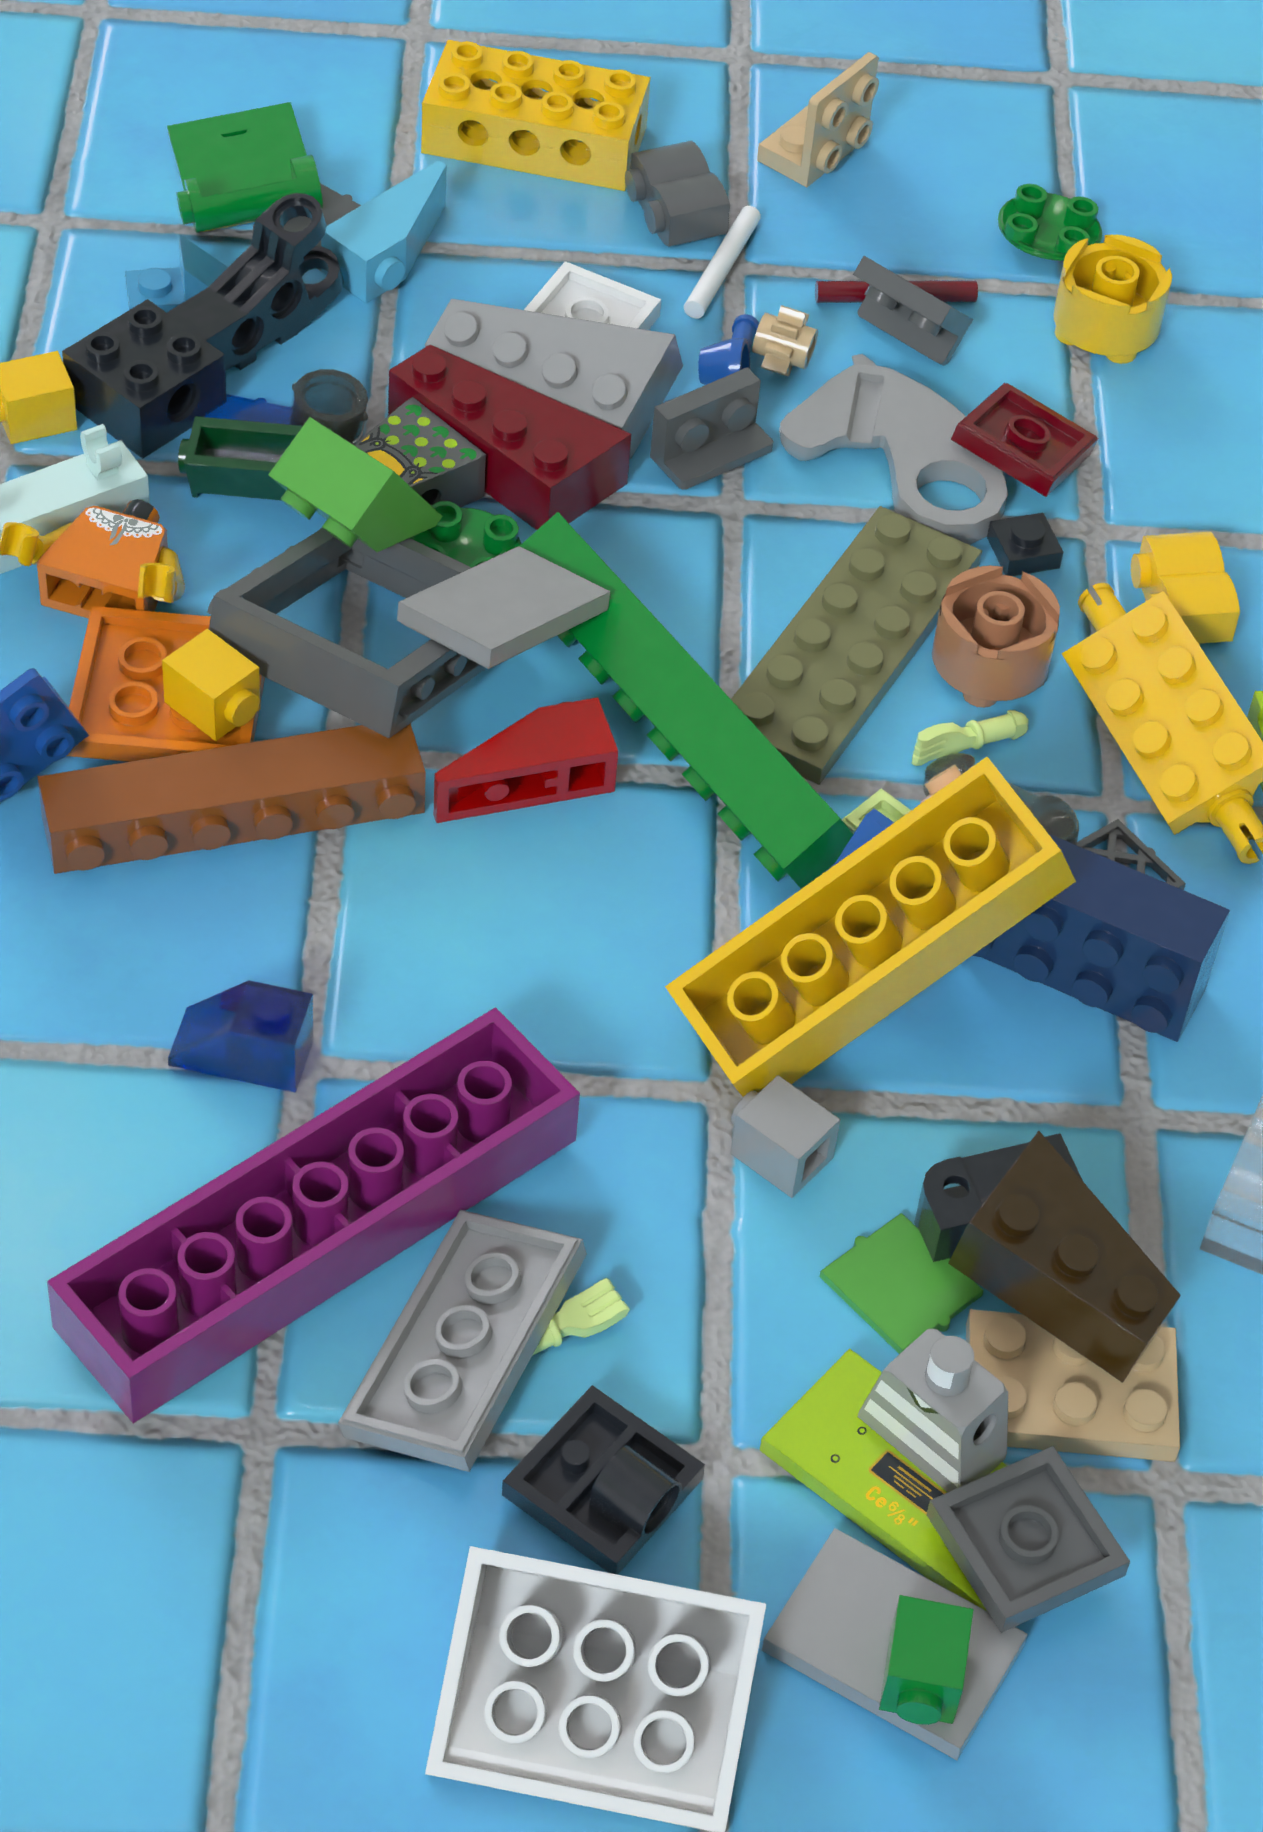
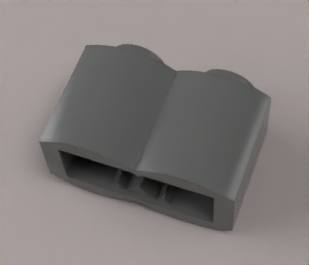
(678, 193)

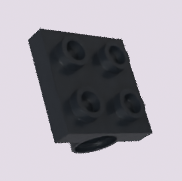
(603, 1480)

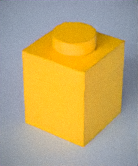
(36, 398)
(211, 684)

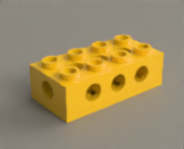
(557, 119)

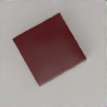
(1024, 439)

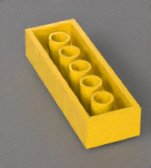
(872, 931)

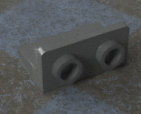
(910, 313)
(709, 430)

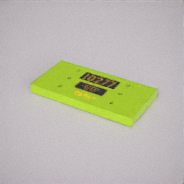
(862, 1473)

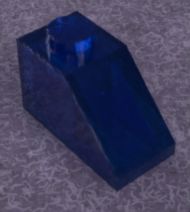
(248, 1035)

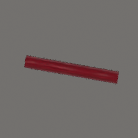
(854, 290)

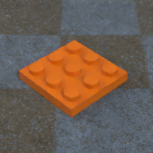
(122, 688)

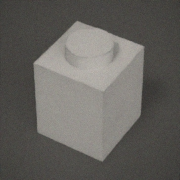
(783, 1135)

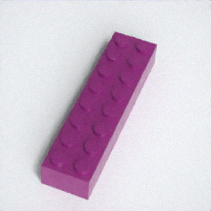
(312, 1213)

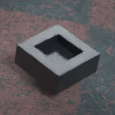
(1025, 544)

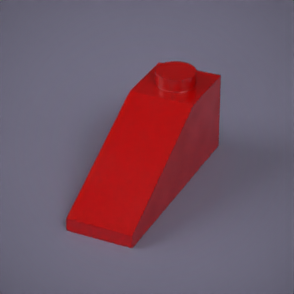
(537, 761)

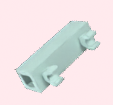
(59, 493)

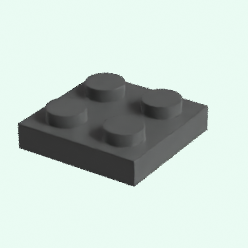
(1027, 1538)

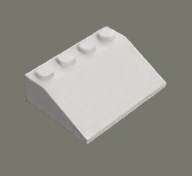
(596, 1689)

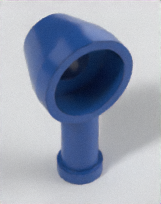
(728, 355)

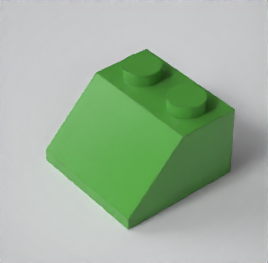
(350, 490)

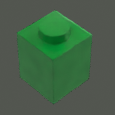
(926, 1660)

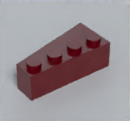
(536, 448)

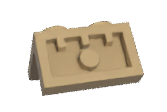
(827, 127)

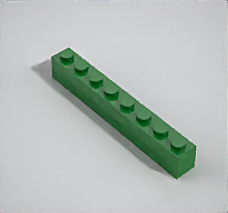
(697, 720)

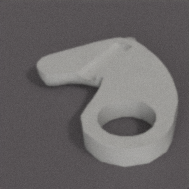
(914, 426)

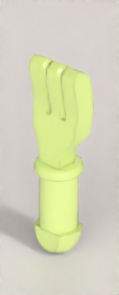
(951, 738)
(585, 1315)

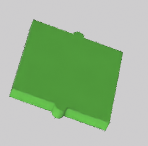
(898, 1285)

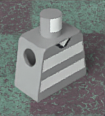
(941, 1410)

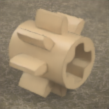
(785, 340)

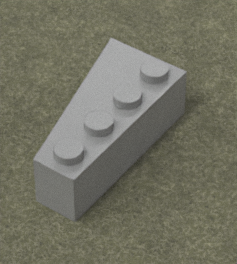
(579, 362)

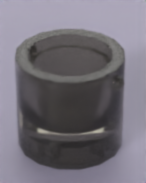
(333, 401)

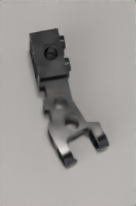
(161, 369)

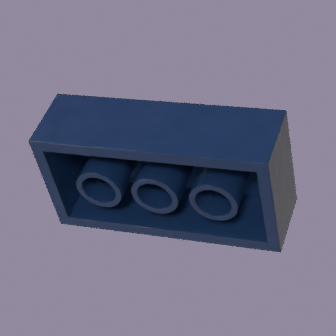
(1118, 943)

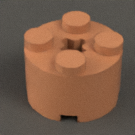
(995, 635)

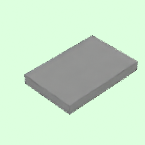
(503, 607)
(841, 1629)

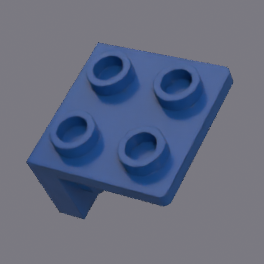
(33, 730)

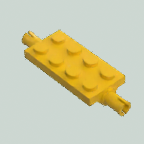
(1171, 716)

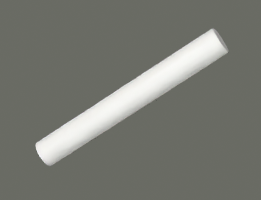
(722, 262)

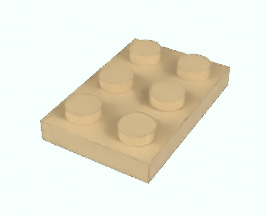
(1072, 1402)

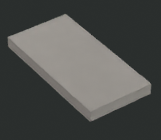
(463, 1340)

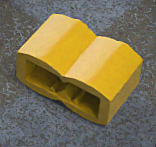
(1193, 578)

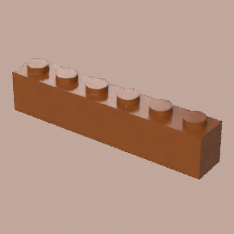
(229, 796)

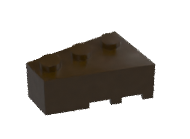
(1065, 1262)

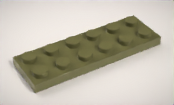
(852, 640)

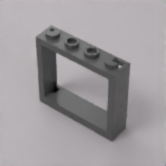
(322, 669)

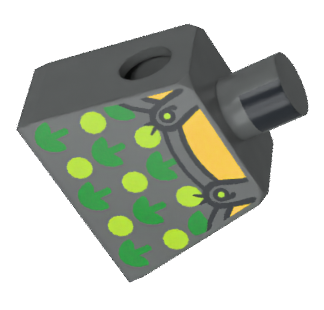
(428, 455)

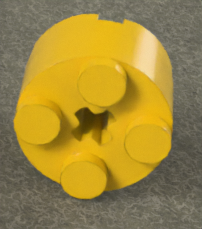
(1111, 297)

